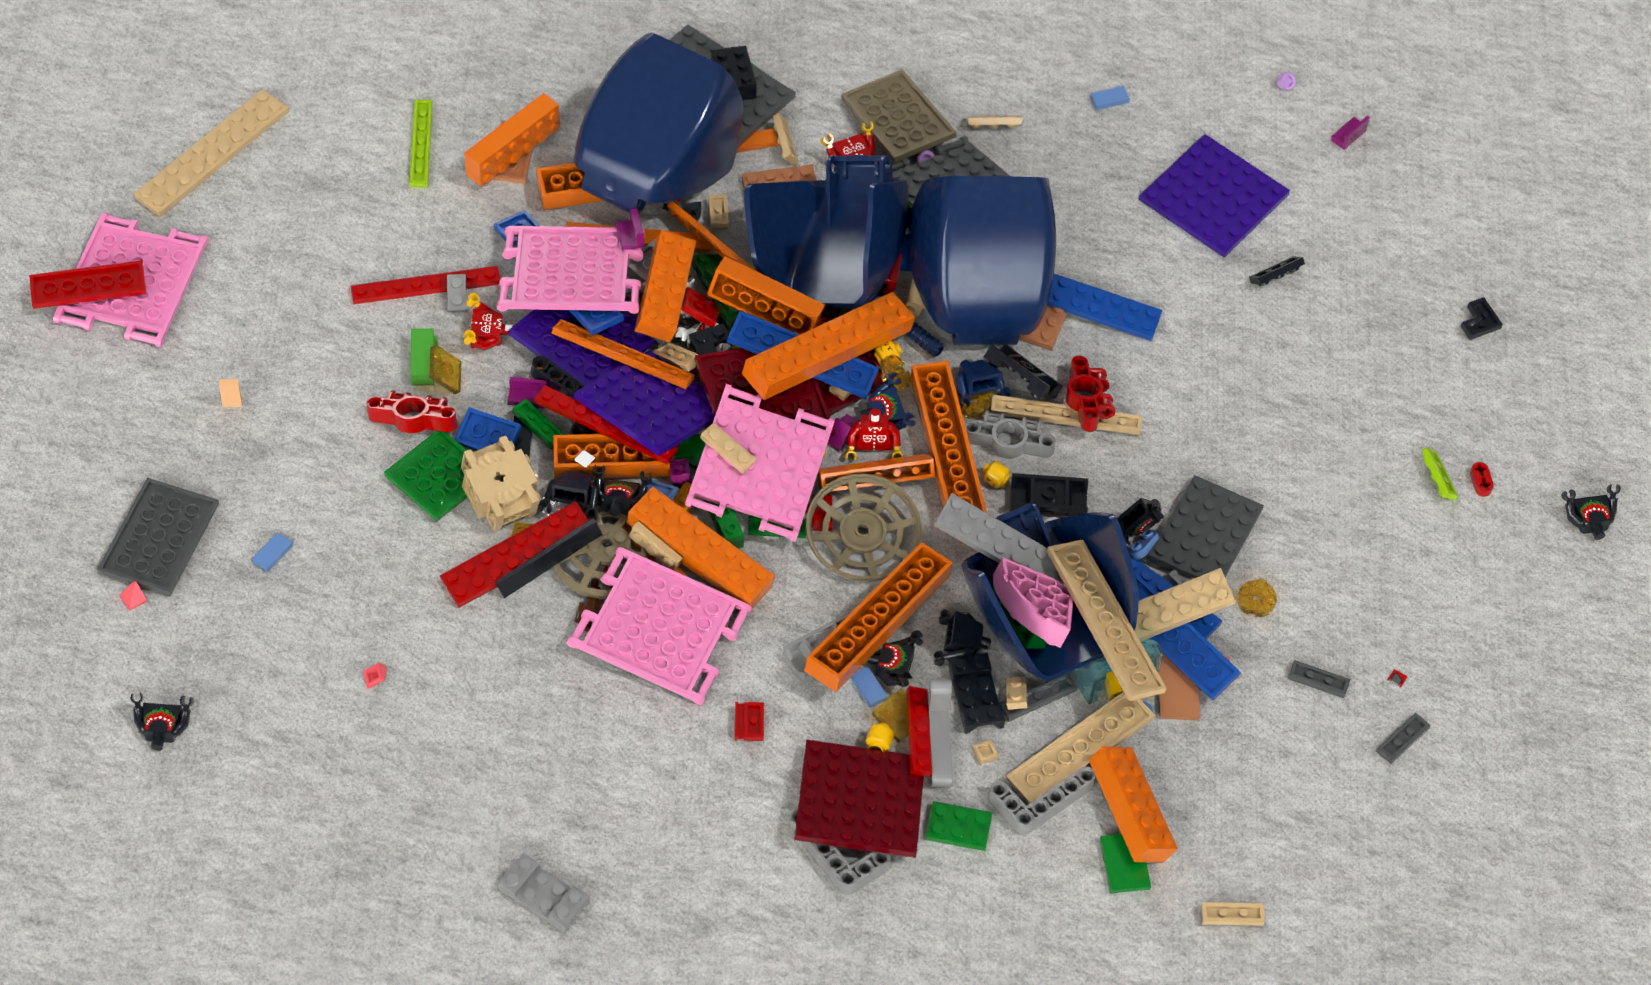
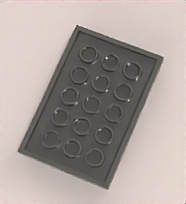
(1205, 530)
(158, 536)

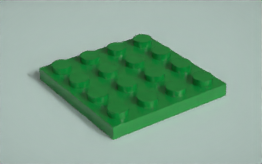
(431, 474)

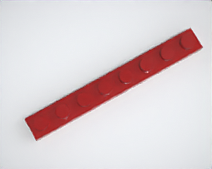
(421, 285)
(581, 414)

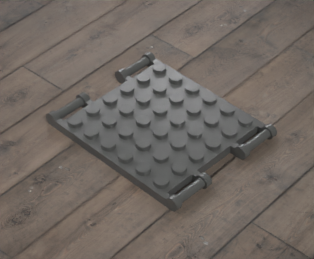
(957, 162)

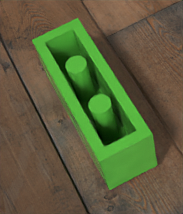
(420, 355)

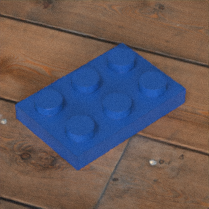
(484, 429)

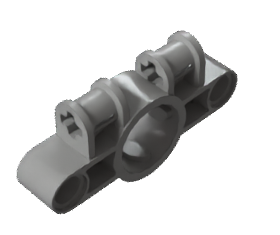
(1032, 441)

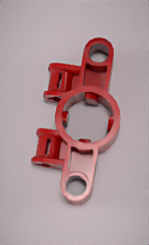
(1093, 407)
(433, 415)

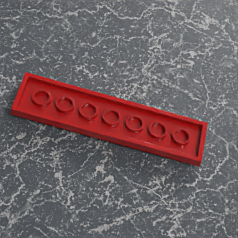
(480, 572)

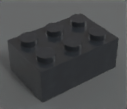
(739, 66)

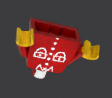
(851, 146)
(486, 325)
(873, 433)

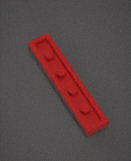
(919, 731)

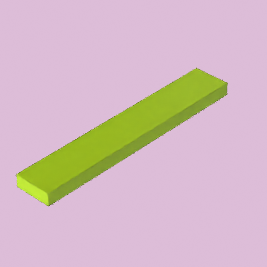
(421, 143)

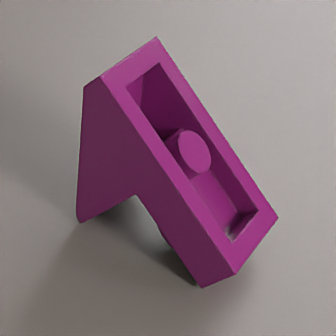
(842, 429)
(680, 472)

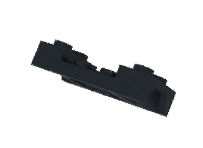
(1041, 384)
(1049, 493)
(975, 692)

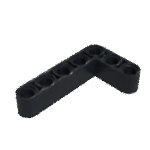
(563, 382)

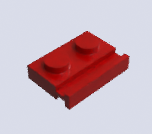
(749, 721)

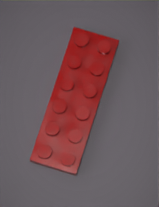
(87, 284)

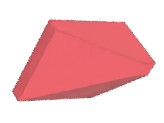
(133, 596)
(375, 675)

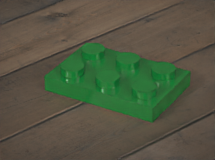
(958, 826)

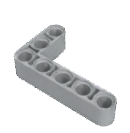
(939, 703)
(1043, 803)
(846, 871)

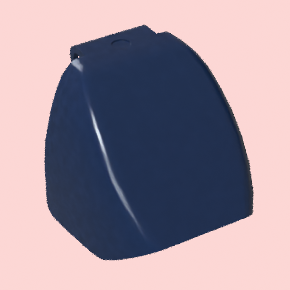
(659, 126)
(830, 234)
(983, 255)
(1108, 548)

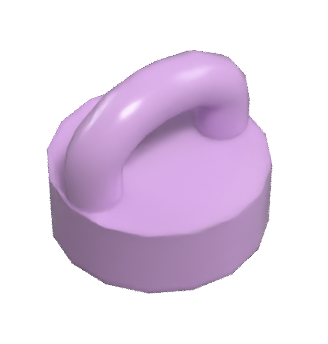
(1286, 81)
(924, 155)

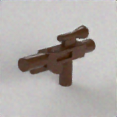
(593, 605)

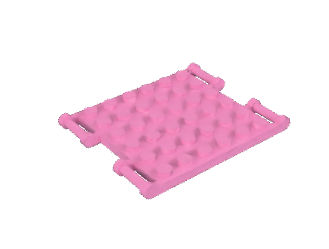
(569, 270)
(167, 272)
(784, 471)
(659, 625)

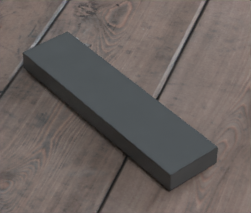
(1042, 695)

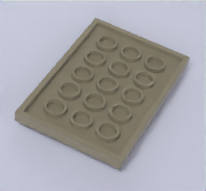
(900, 115)

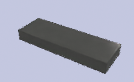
(1319, 679)
(1403, 738)

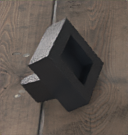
(694, 207)

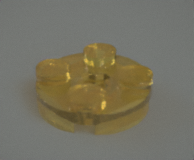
(894, 364)
(979, 407)
(1261, 589)

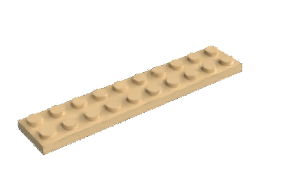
(211, 153)
(1106, 620)

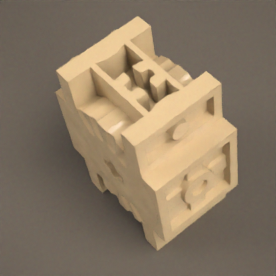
(500, 483)

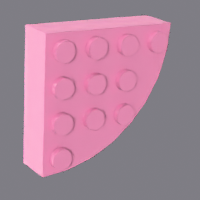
(1034, 600)

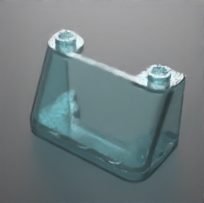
(1090, 674)

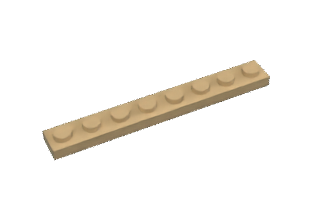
(1061, 414)

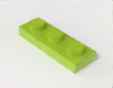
(1439, 474)

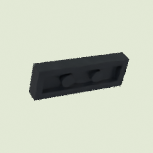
(1277, 271)

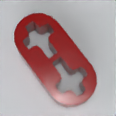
(1477, 480)

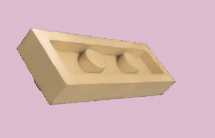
(994, 121)
(785, 139)
(676, 356)
(728, 448)
(655, 546)
(1233, 914)

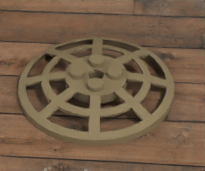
(859, 518)
(599, 555)

